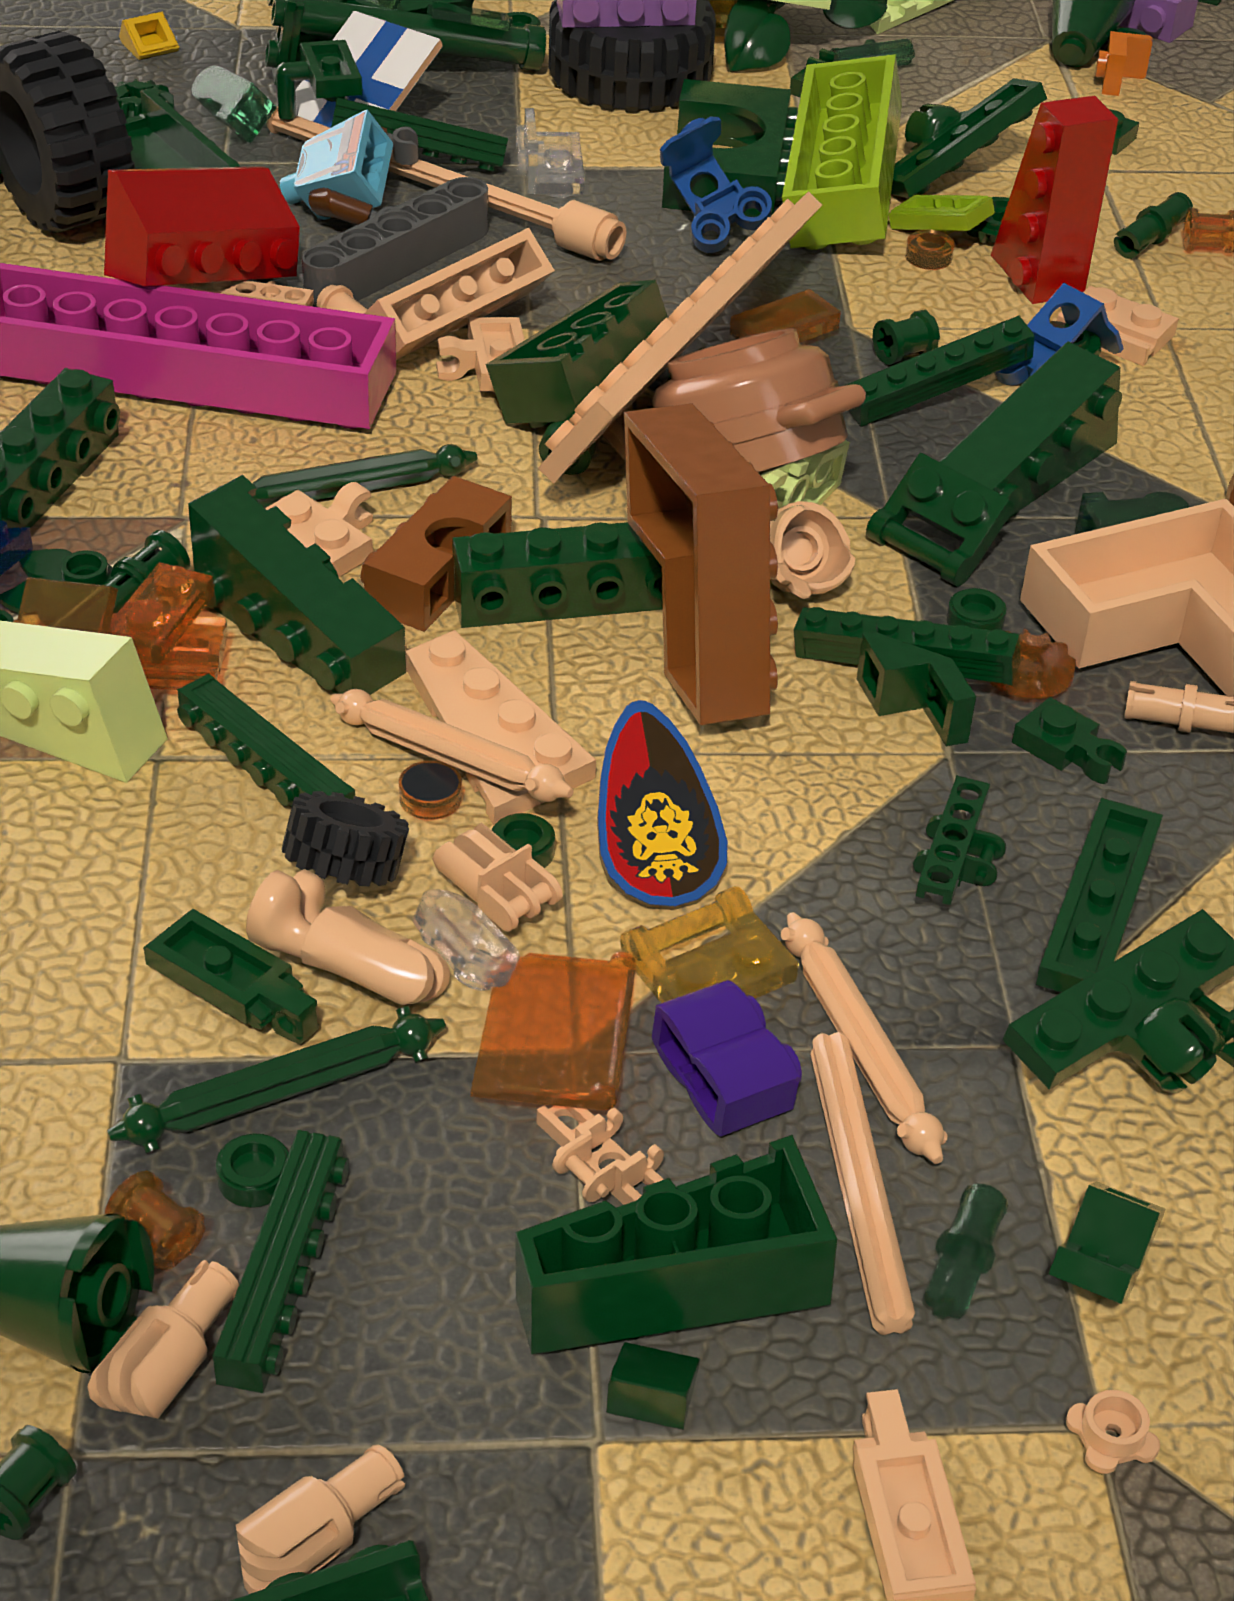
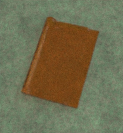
(557, 1032)

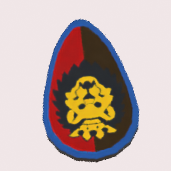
(657, 814)

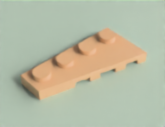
(479, 699)

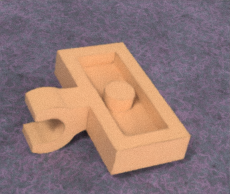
(486, 341)
(333, 528)

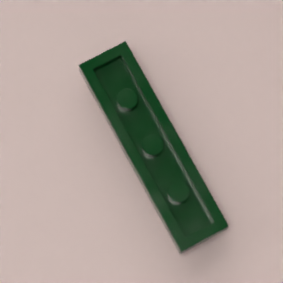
(1100, 895)

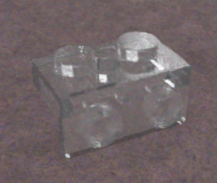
(549, 159)

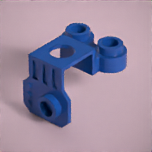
(691, 155)
(1078, 311)

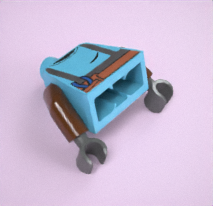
(347, 168)

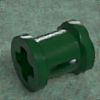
(905, 337)
(28, 1476)

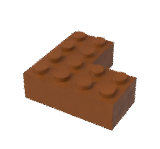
(710, 531)

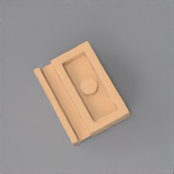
(1141, 326)

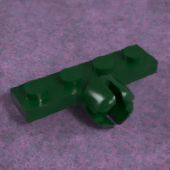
(950, 136)
(1137, 1009)

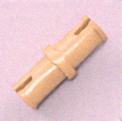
(1180, 707)

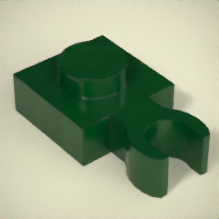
(1067, 737)

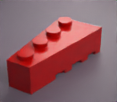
(1057, 198)

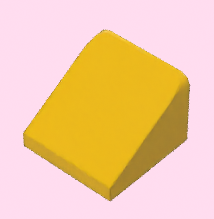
(148, 36)

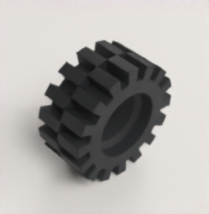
(345, 838)

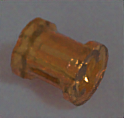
(1208, 230)
(170, 1227)

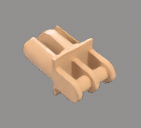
(497, 876)

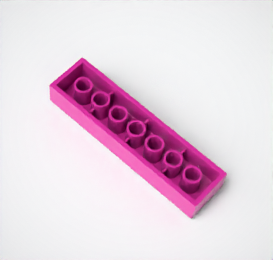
(197, 345)

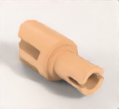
(163, 1346)
(314, 1519)

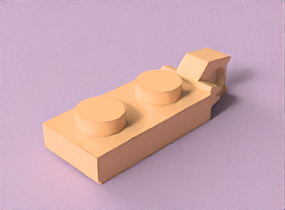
(909, 1508)

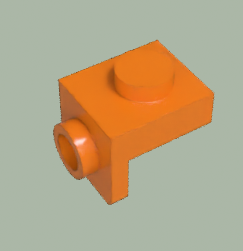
(1125, 57)

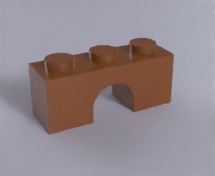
(416, 565)

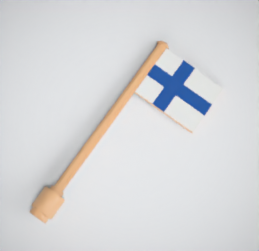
(390, 66)

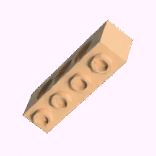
(464, 290)

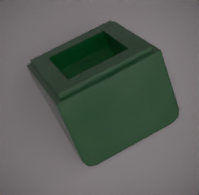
(652, 1385)

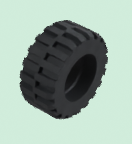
(631, 64)
(59, 130)

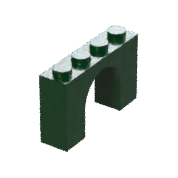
(753, 123)

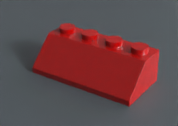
(198, 226)

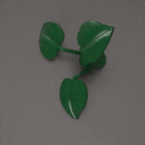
(761, 38)

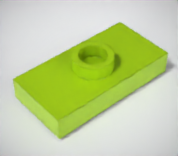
(941, 212)

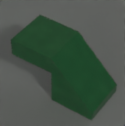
(910, 678)
(1108, 1242)

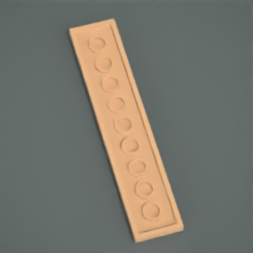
(673, 336)

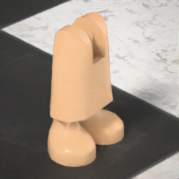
(342, 940)

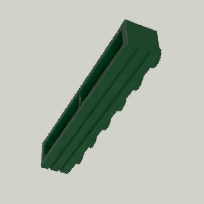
(434, 135)
(944, 369)
(976, 652)
(254, 742)
(279, 1263)

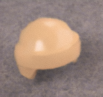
(810, 549)

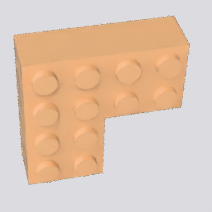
(1141, 589)

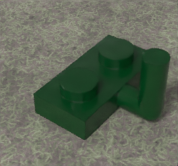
(326, 66)

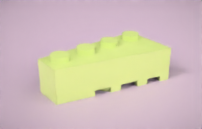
(78, 698)

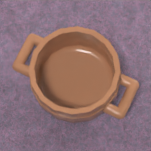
(765, 396)

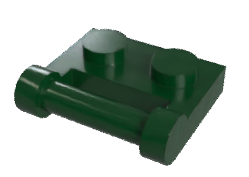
(948, 503)

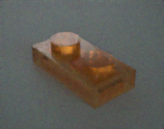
(800, 311)
(162, 610)

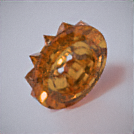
(1044, 679)

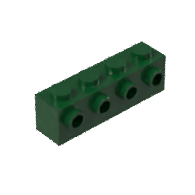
(54, 443)
(553, 574)

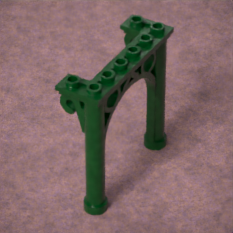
(322, 19)

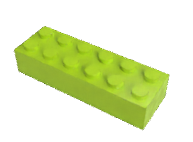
(845, 150)

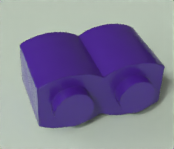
(726, 1057)

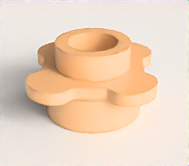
(1117, 1413)

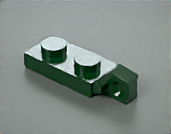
(233, 975)

